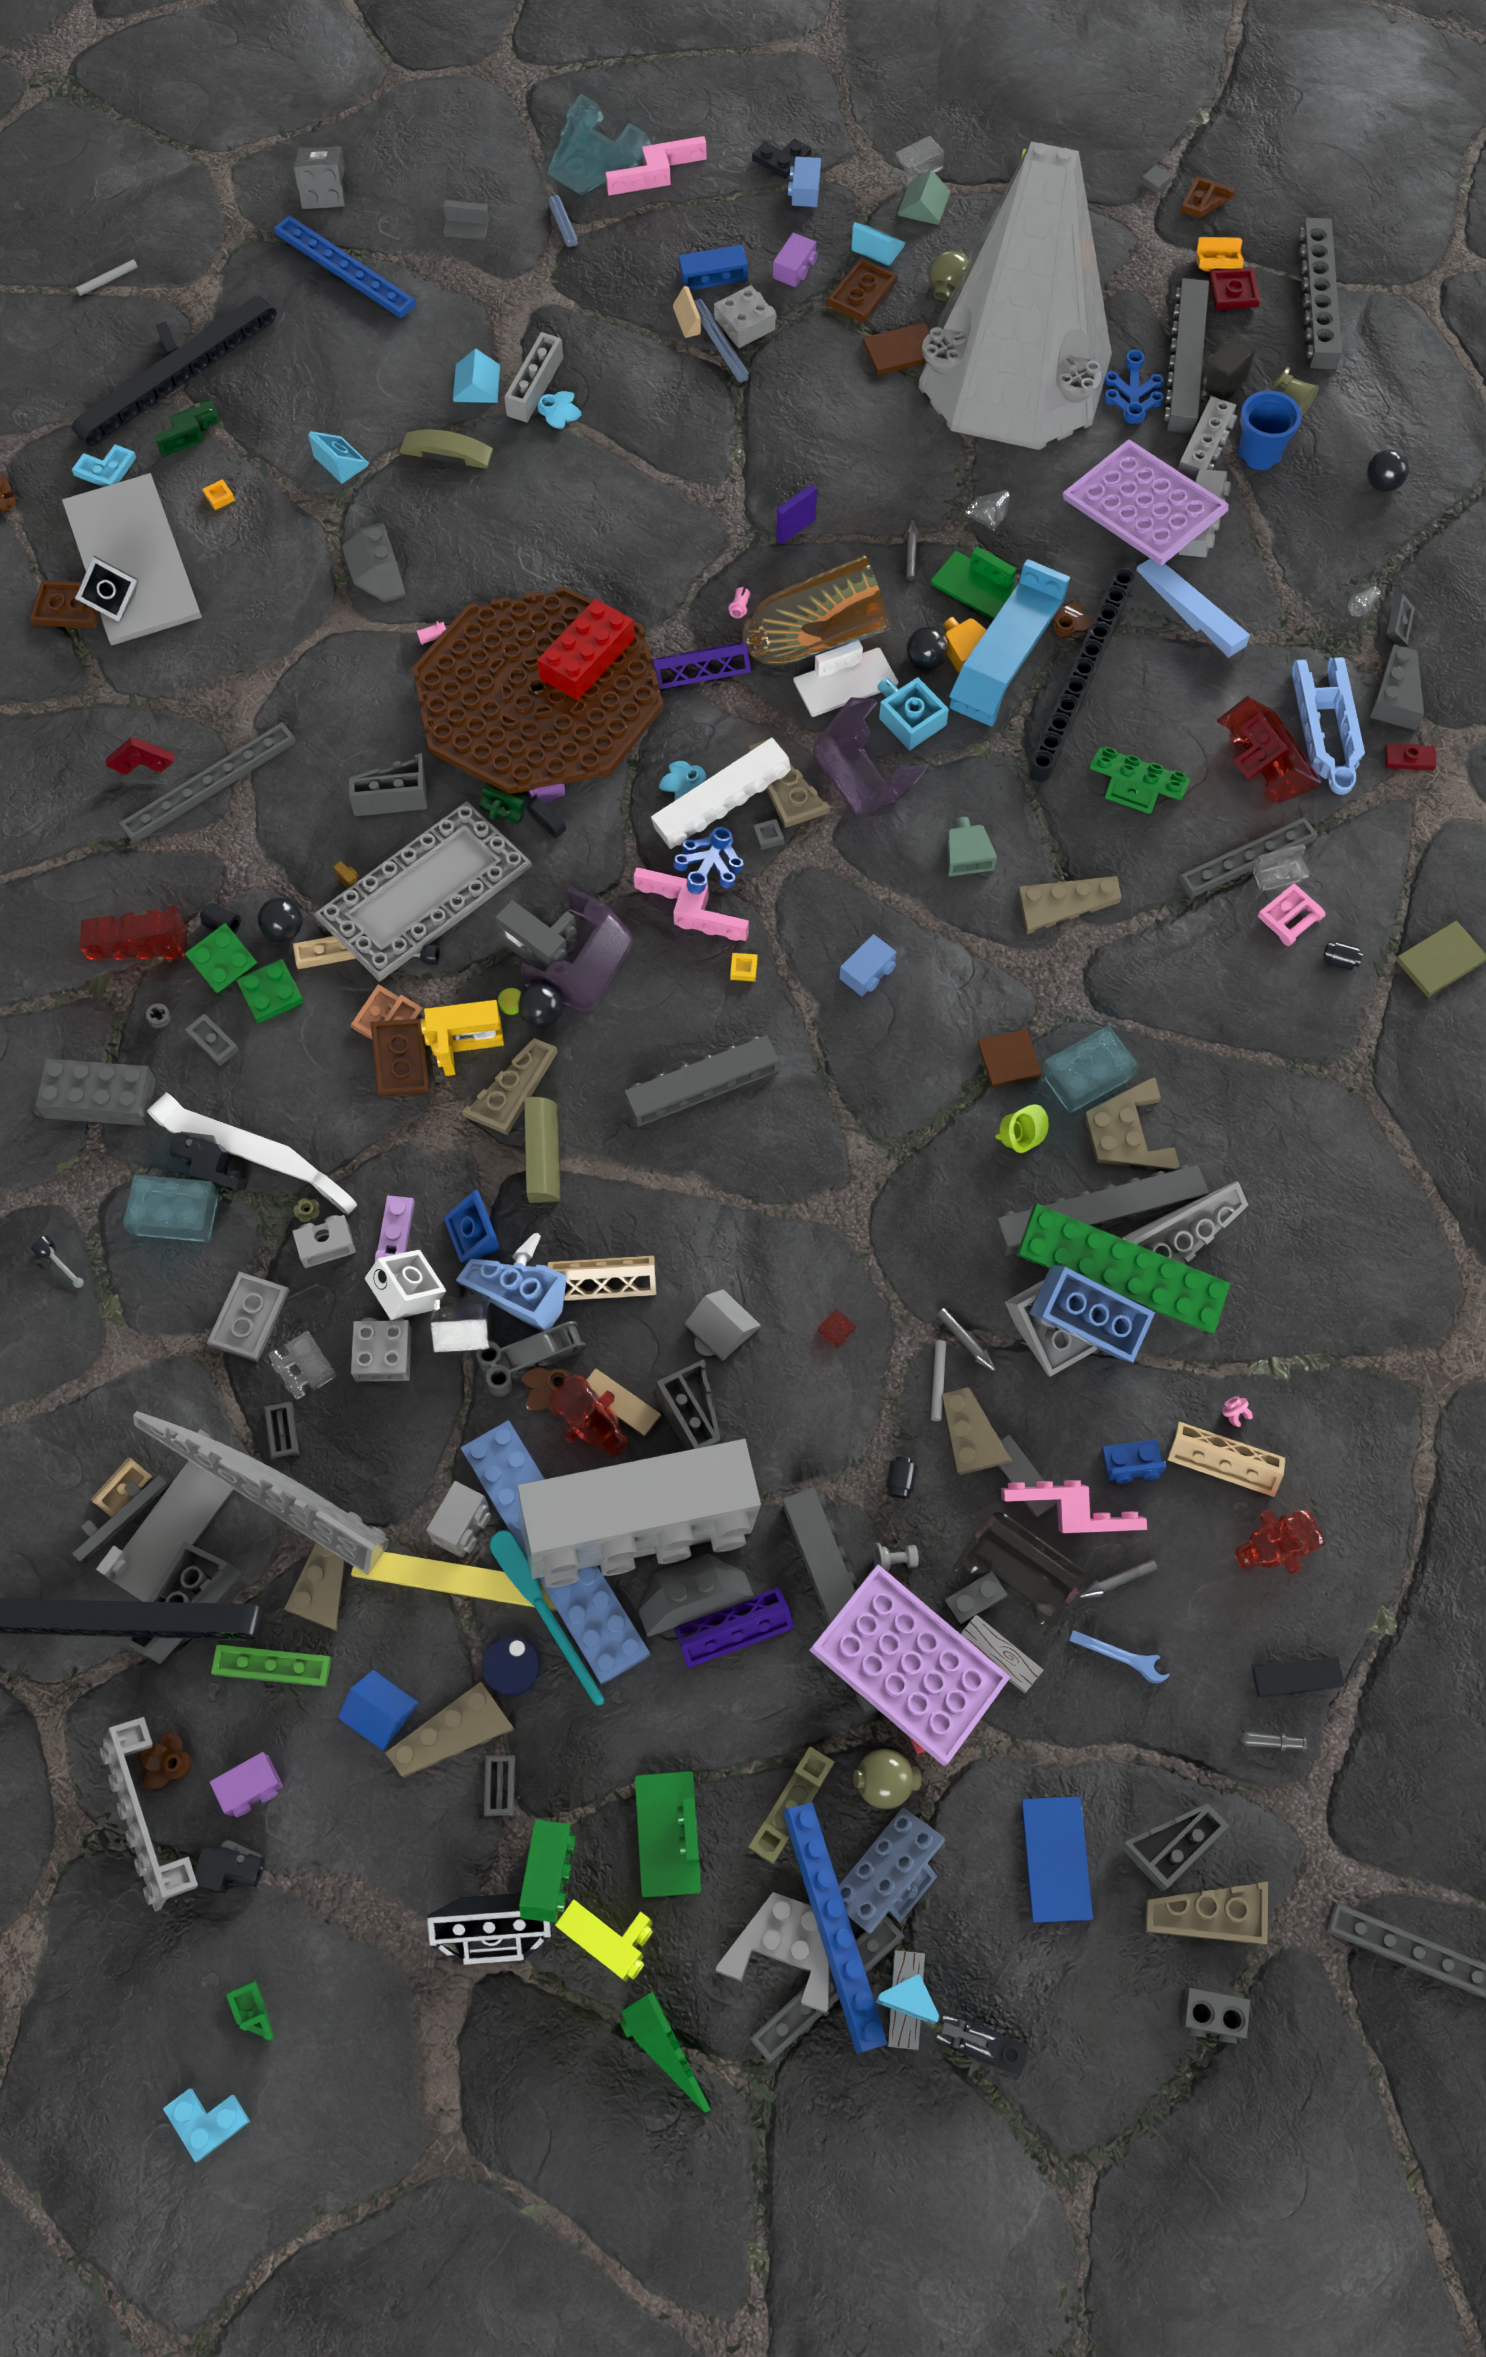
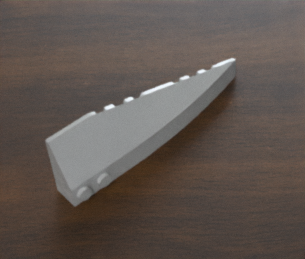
(1173, 1236)
(275, 1492)

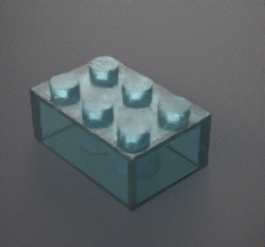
(1089, 1069)
(171, 1208)

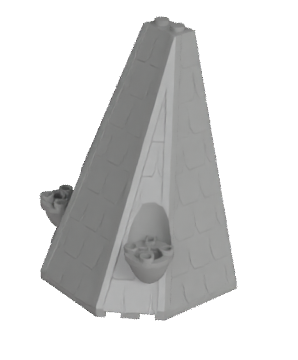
(1027, 322)

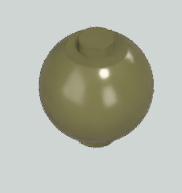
(946, 273)
(886, 1778)

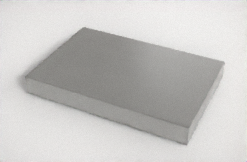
(248, 1316)

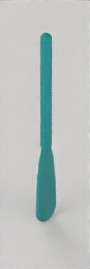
(516, 1566)

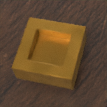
(345, 875)

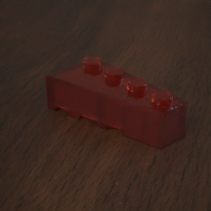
(135, 936)

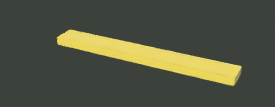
(448, 1578)

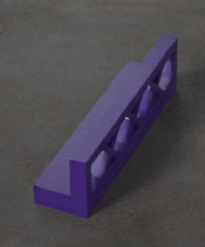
(699, 656)
(735, 1630)

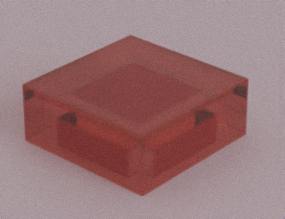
(836, 1328)

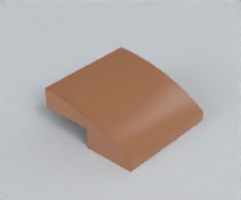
(384, 1006)

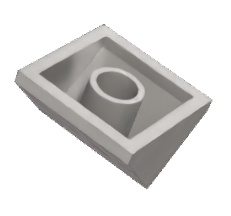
(721, 1323)

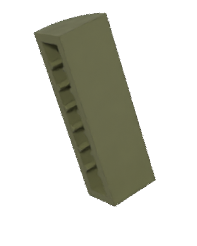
(542, 1150)

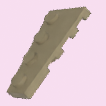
(794, 797)
(461, 1725)
(1219, 1914)

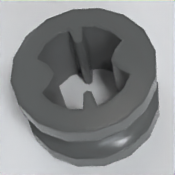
(154, 1022)

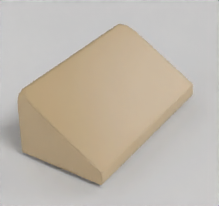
(687, 313)
(112, 1494)

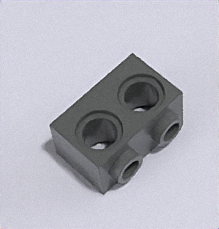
(1215, 2008)

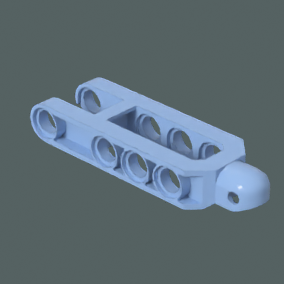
(1336, 697)

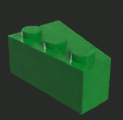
(547, 1871)

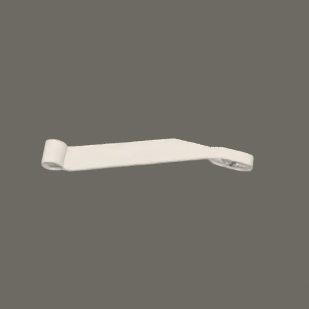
(249, 1146)

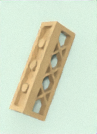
(607, 1269)
(1226, 1460)

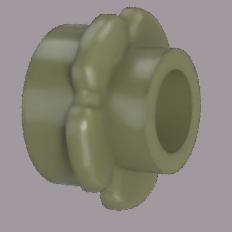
(311, 1215)

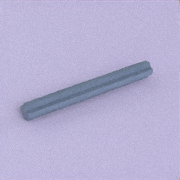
(721, 342)

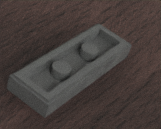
(1023, 1471)

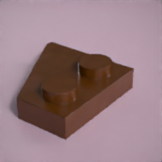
(1205, 197)

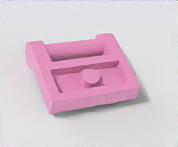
(1287, 907)

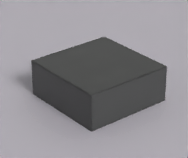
(1156, 179)
(768, 834)

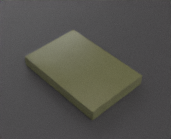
(1442, 959)

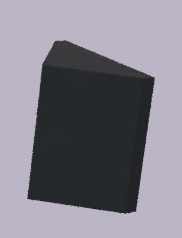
(107, 589)

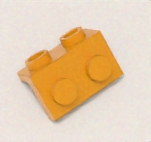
(1219, 253)

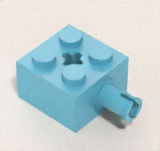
(911, 711)

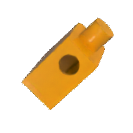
(962, 639)

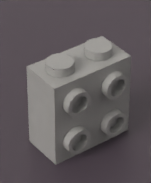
(745, 316)
(381, 1350)

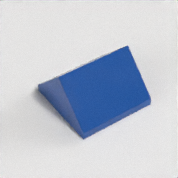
(471, 1229)
(377, 1709)

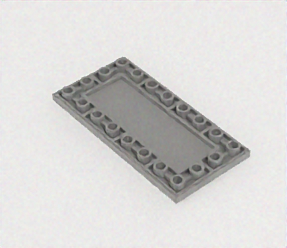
(131, 532)
(422, 890)

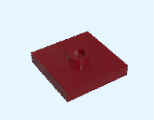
(1234, 289)

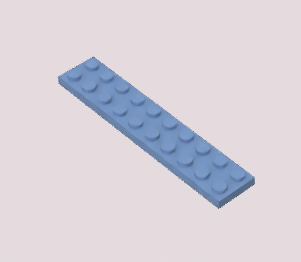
(585, 1606)

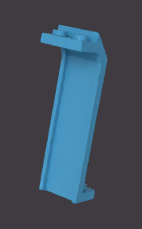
(1008, 642)

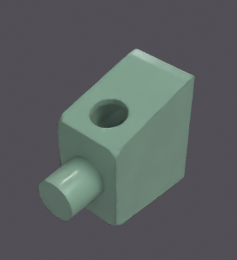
(969, 849)

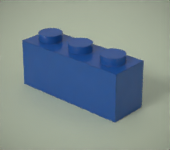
(713, 267)

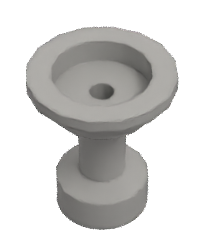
(885, 1558)

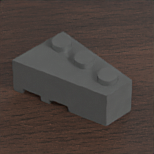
(1400, 691)
(689, 1406)
(1175, 1845)

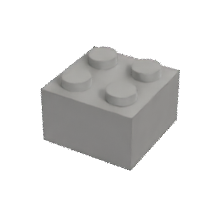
(459, 1520)

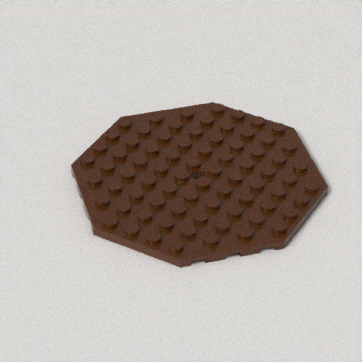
(491, 724)

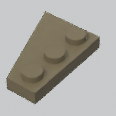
(972, 1436)
(319, 1588)

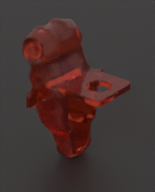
(588, 1415)
(1281, 1541)

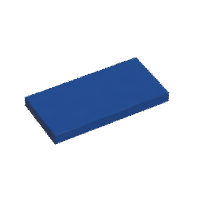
(1056, 1860)

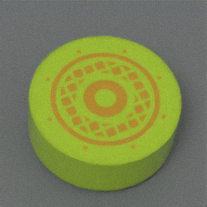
(508, 1001)

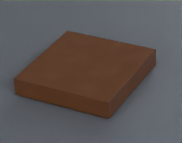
(1009, 1058)

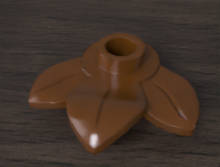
(1071, 620)
(542, 1387)
(160, 1761)

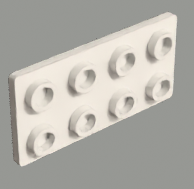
(843, 675)

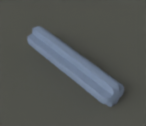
(563, 221)

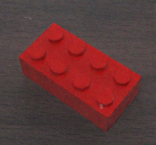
(586, 649)

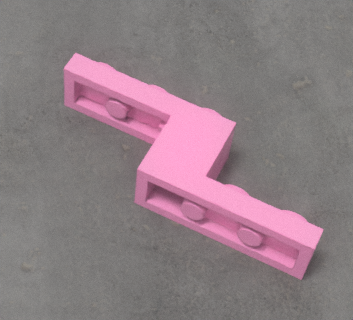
(656, 166)
(690, 908)
(1073, 1507)

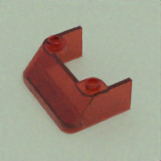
(1288, 775)

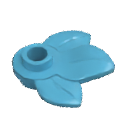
(558, 408)
(679, 778)

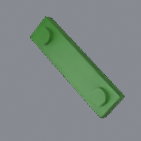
(271, 1665)

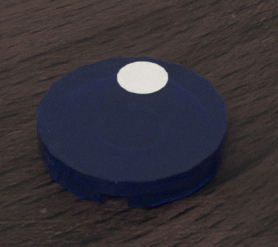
(510, 1666)

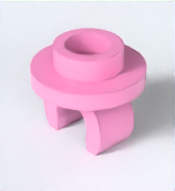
(1234, 1407)

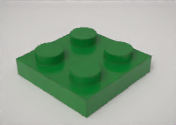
(221, 958)
(270, 991)

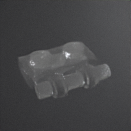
(310, 1361)

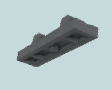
(122, 1518)

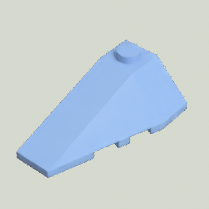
(523, 1291)

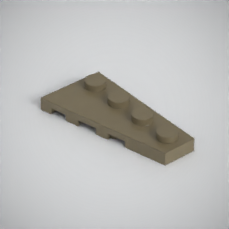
(1054, 902)
(504, 1099)

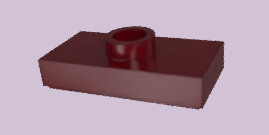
(1410, 756)

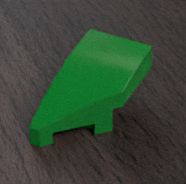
(250, 2010)

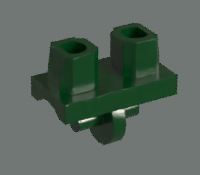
(503, 804)

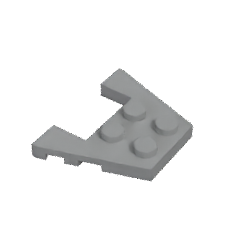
(788, 1934)

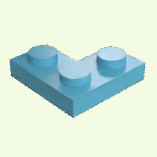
(105, 471)
(203, 2130)

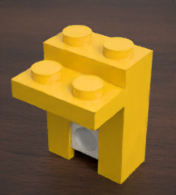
(461, 1029)

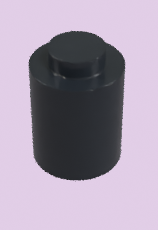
(215, 916)

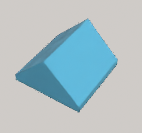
(875, 244)
(476, 379)
(336, 455)
(911, 1999)

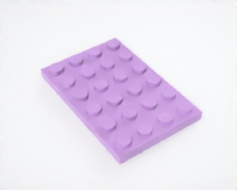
(1145, 502)
(910, 1664)

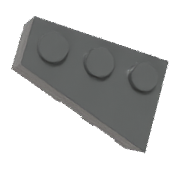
(390, 790)

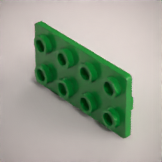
(978, 582)
(1137, 782)
(667, 1834)

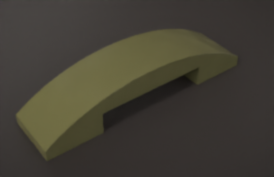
(448, 444)
(799, 1791)

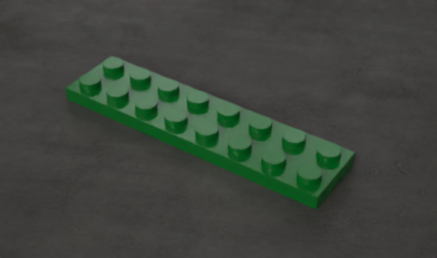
(1124, 1268)

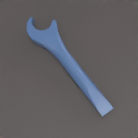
(1142, 1663)

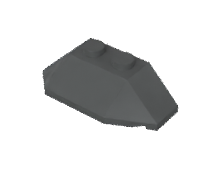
(373, 563)
(692, 1592)

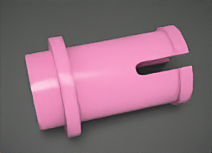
(738, 606)
(431, 633)

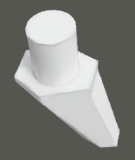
(526, 1251)

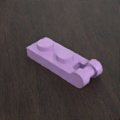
(395, 1226)

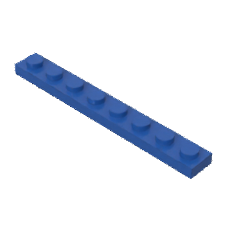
(345, 266)
(834, 1928)

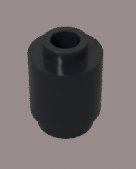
(1342, 955)
(901, 1477)

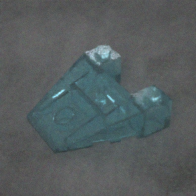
(587, 155)

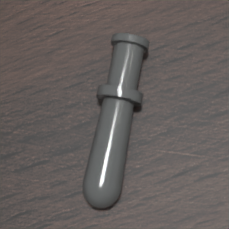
(1282, 1742)

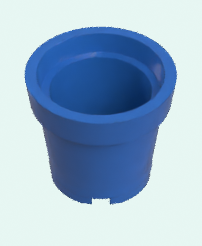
(1267, 426)

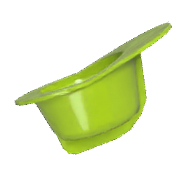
(1024, 1128)

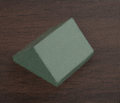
(925, 199)

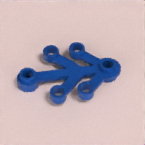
(1133, 411)
(718, 840)

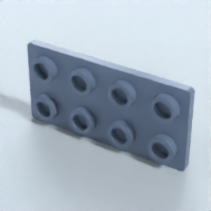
(891, 1872)

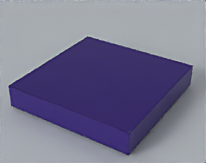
(796, 514)

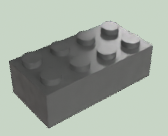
(96, 1092)

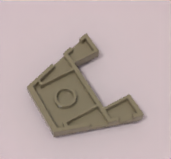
(1118, 1132)

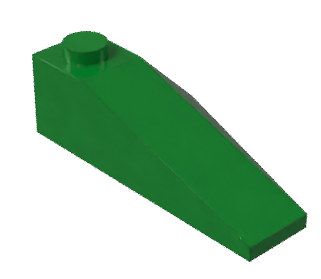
(653, 2033)

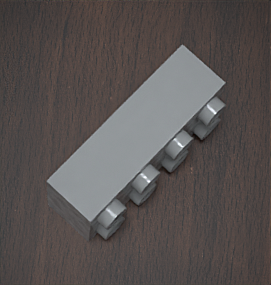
(638, 1511)

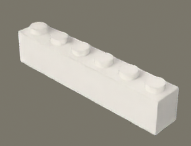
(721, 793)

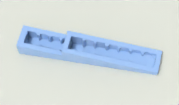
(1195, 607)

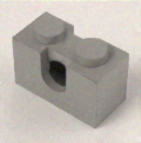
(336, 1246)

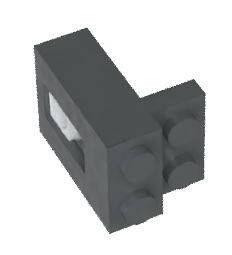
(320, 177)
(533, 938)

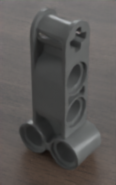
(528, 1354)

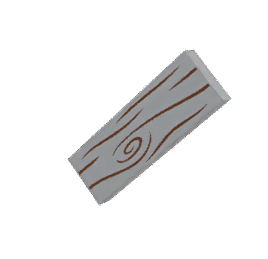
(1005, 1655)
(905, 2029)

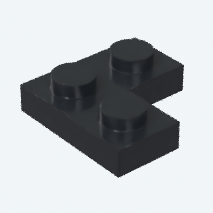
(780, 160)

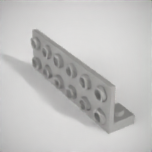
(177, 1517)
(160, 1881)

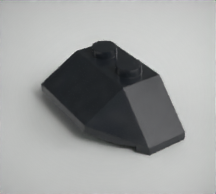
(485, 1930)

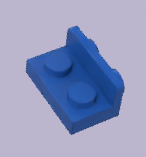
(1133, 1460)

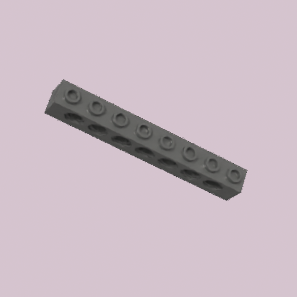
(1320, 293)

